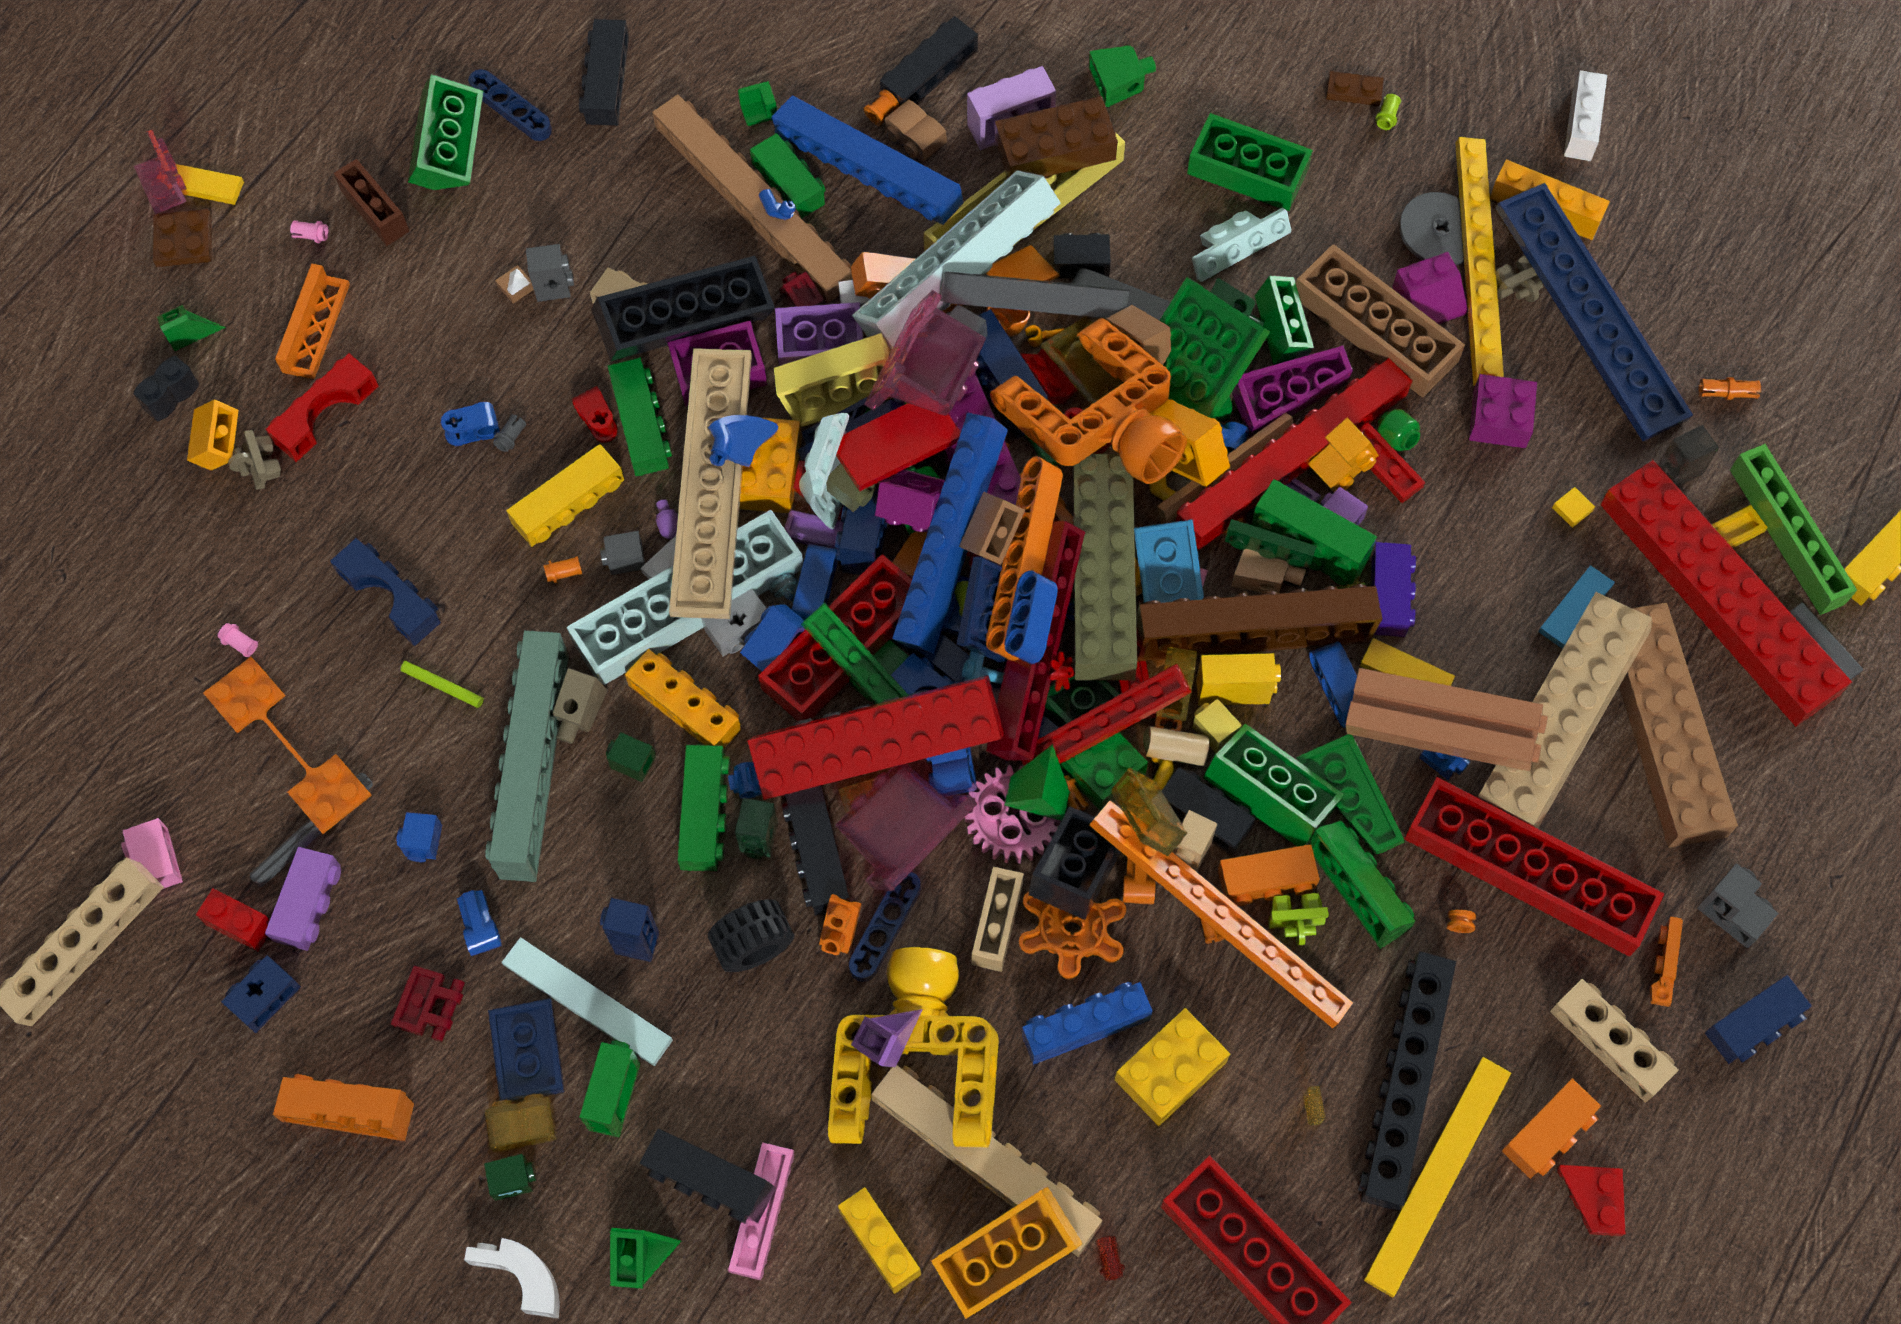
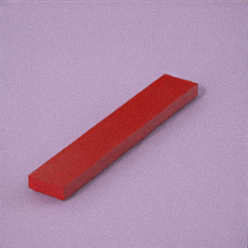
(1115, 714)

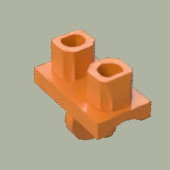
(839, 925)

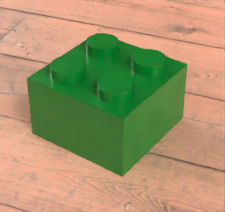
(1102, 767)

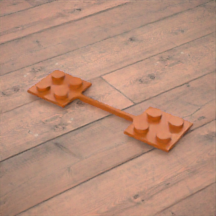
(1022, 264)
(326, 791)

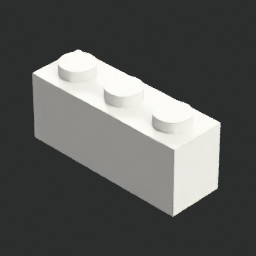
(1585, 115)

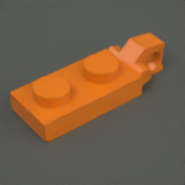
(1666, 965)

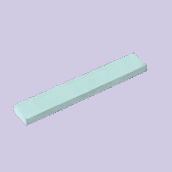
(587, 1001)

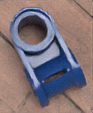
(471, 423)

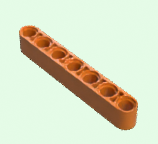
(1028, 548)

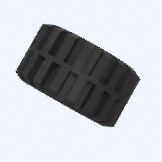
(750, 935)

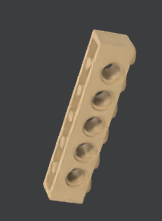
(95, 937)

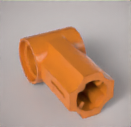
(1138, 885)

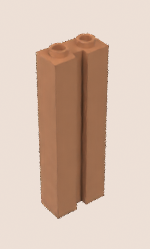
(1446, 719)

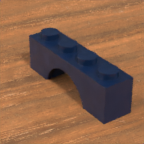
(362, 569)

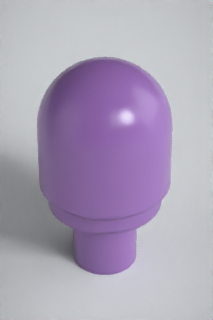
(666, 520)

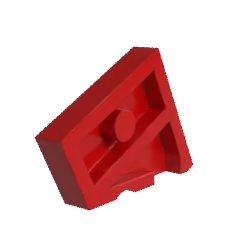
(1598, 1196)

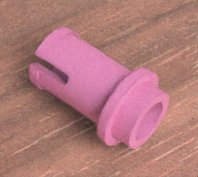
(313, 231)
(232, 636)

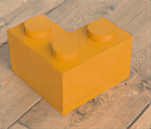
(1344, 457)

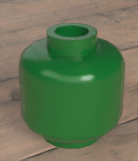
(1399, 429)

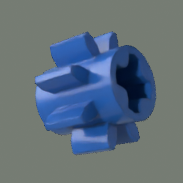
(745, 780)

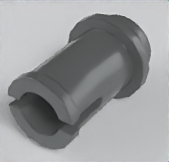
(509, 433)

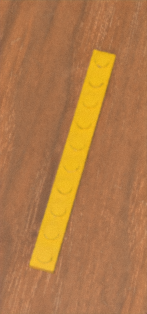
(1479, 258)

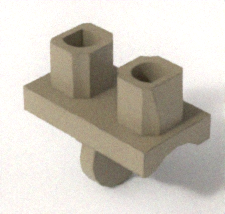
(1523, 281)
(252, 460)

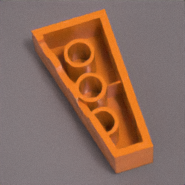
(344, 1107)

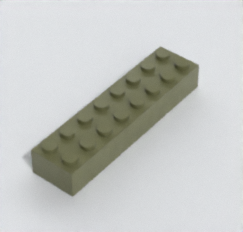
(1105, 570)

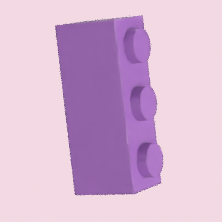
(303, 899)

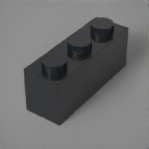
(1188, 793)

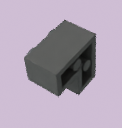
(1736, 906)

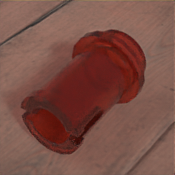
(1109, 1258)

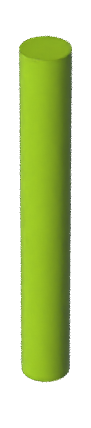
(442, 684)

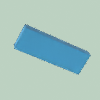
(1570, 610)

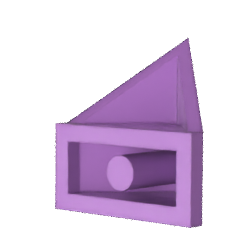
(885, 1036)

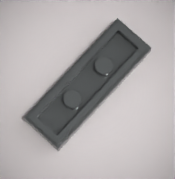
(1826, 641)

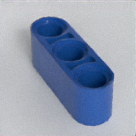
(815, 580)
(1031, 617)
(1335, 677)

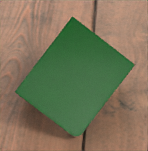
(757, 103)

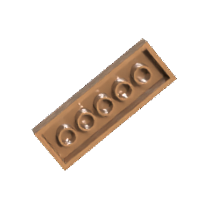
(1378, 319)

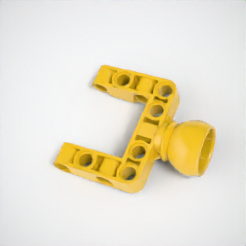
(920, 981)

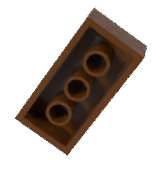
(1057, 139)

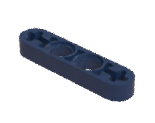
(508, 106)
(888, 927)

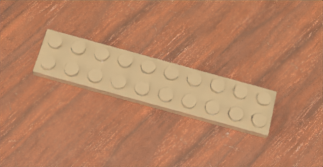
(709, 492)

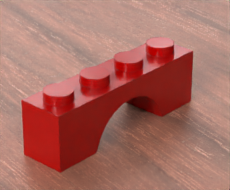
(345, 382)

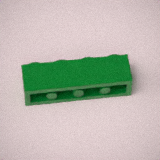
(638, 416)
(702, 808)

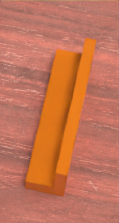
(301, 323)

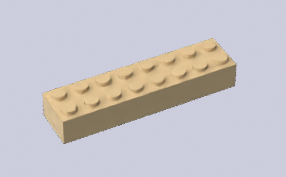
(1574, 701)

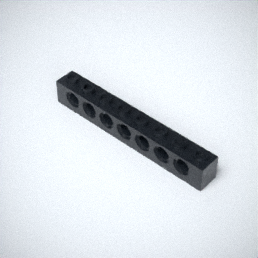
(1438, 974)

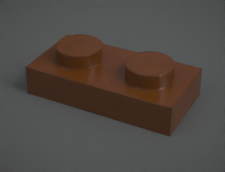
(1355, 88)

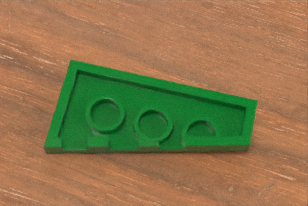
(1363, 803)

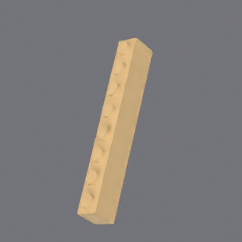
(994, 1167)

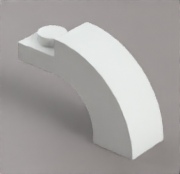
(536, 1280)

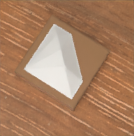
(515, 284)

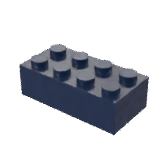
(1000, 362)
(861, 537)

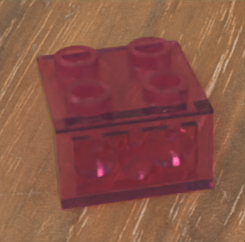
(160, 178)

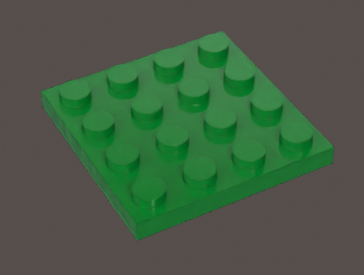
(1208, 348)

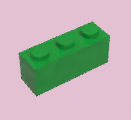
(788, 174)
(1284, 318)

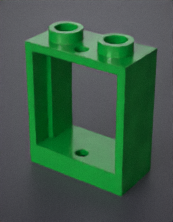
(610, 1088)

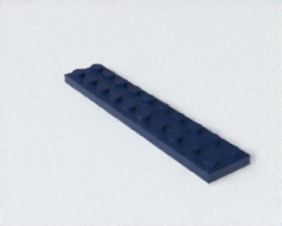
(1594, 312)

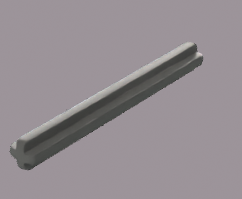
(288, 849)

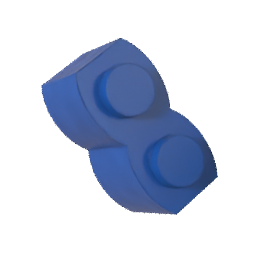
(953, 772)

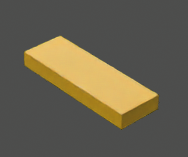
(210, 184)
(1390, 660)

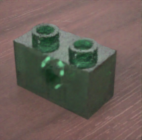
(756, 828)

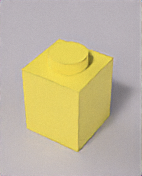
(1216, 723)

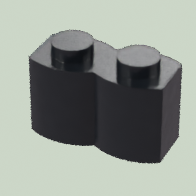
(165, 389)

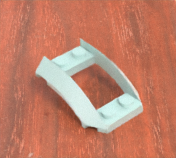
(820, 464)

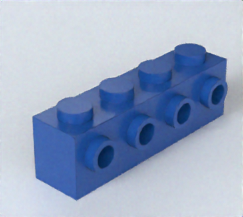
(1087, 1022)

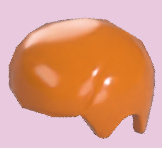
(1011, 320)

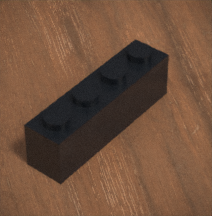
(931, 62)
(605, 72)
(816, 848)
(707, 1176)

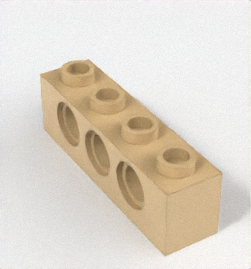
(1618, 1058)

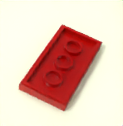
(894, 443)

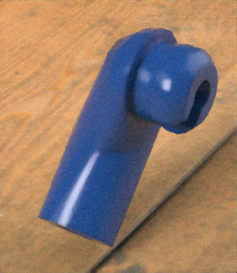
(774, 209)

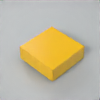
(1573, 507)

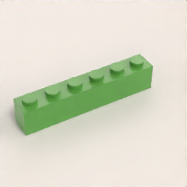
(1793, 529)

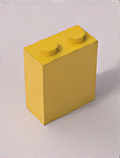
(1237, 679)

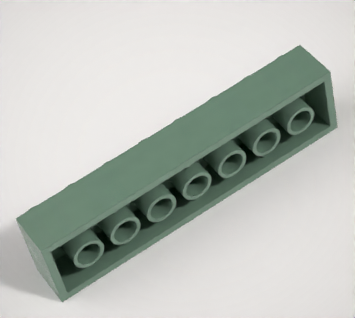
(528, 757)

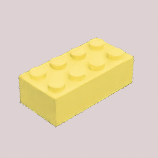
(830, 379)

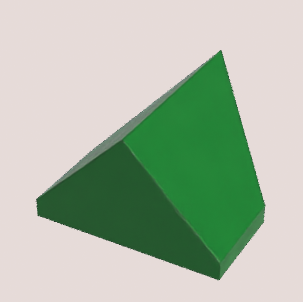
(185, 327)
(1040, 787)
(637, 1256)

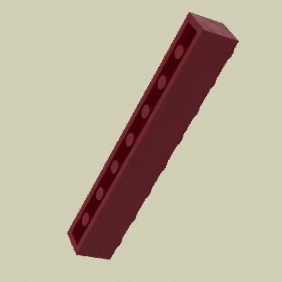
(1026, 684)

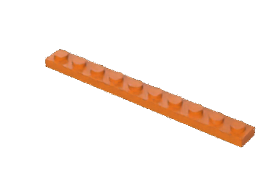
(1225, 918)

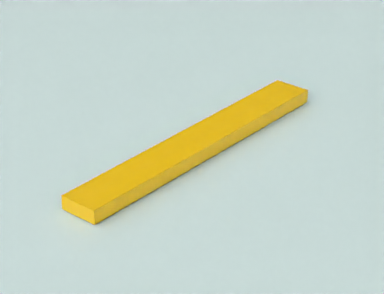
(1437, 1177)

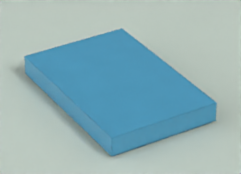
(1169, 562)

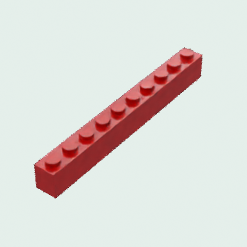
(1289, 455)

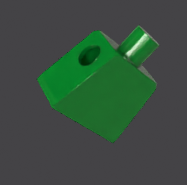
(1119, 72)

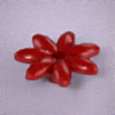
(1062, 671)

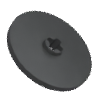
(1420, 222)

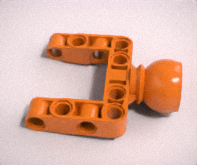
(1145, 442)

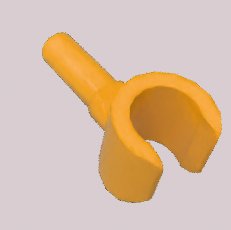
(1035, 330)

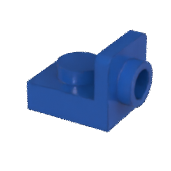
(1445, 764)

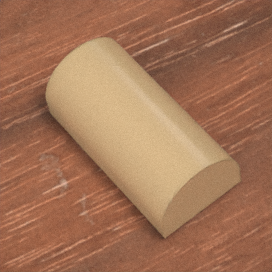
(1176, 745)

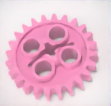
(991, 827)

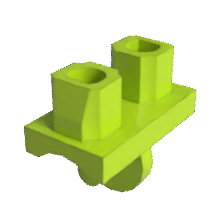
(1301, 920)

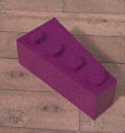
(1289, 387)

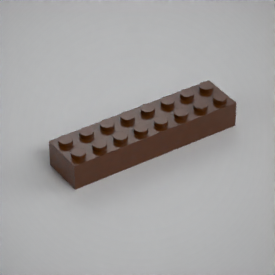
(1258, 622)

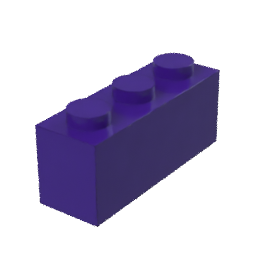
(1392, 577)

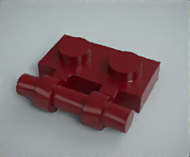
(419, 1000)

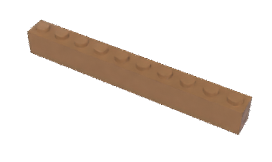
(740, 186)

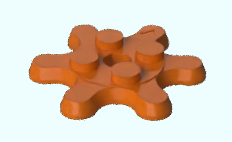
(1070, 949)

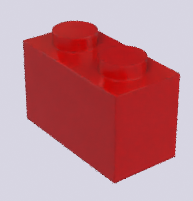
(234, 919)

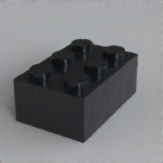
(1073, 865)

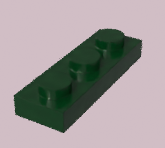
(1270, 544)

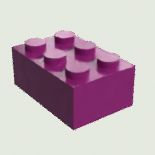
(727, 338)

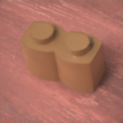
(915, 131)

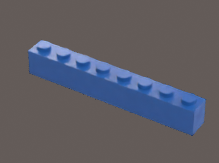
(868, 160)
(941, 555)

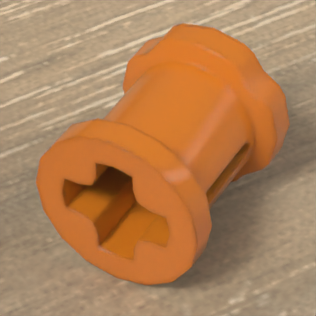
(881, 107)

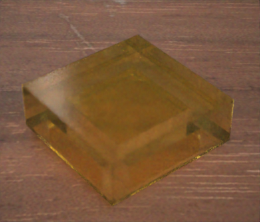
(1314, 1105)

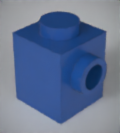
(419, 836)

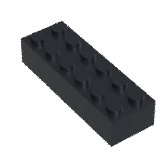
(681, 307)

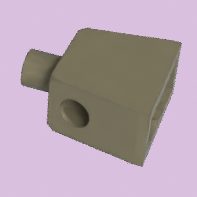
(578, 694)

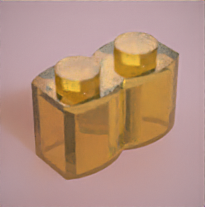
(520, 1123)

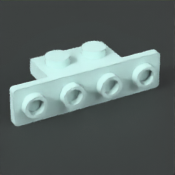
(1237, 240)

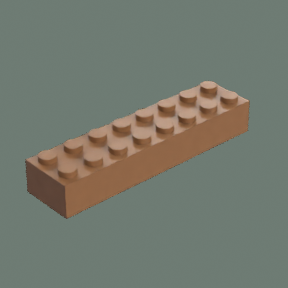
(1675, 738)

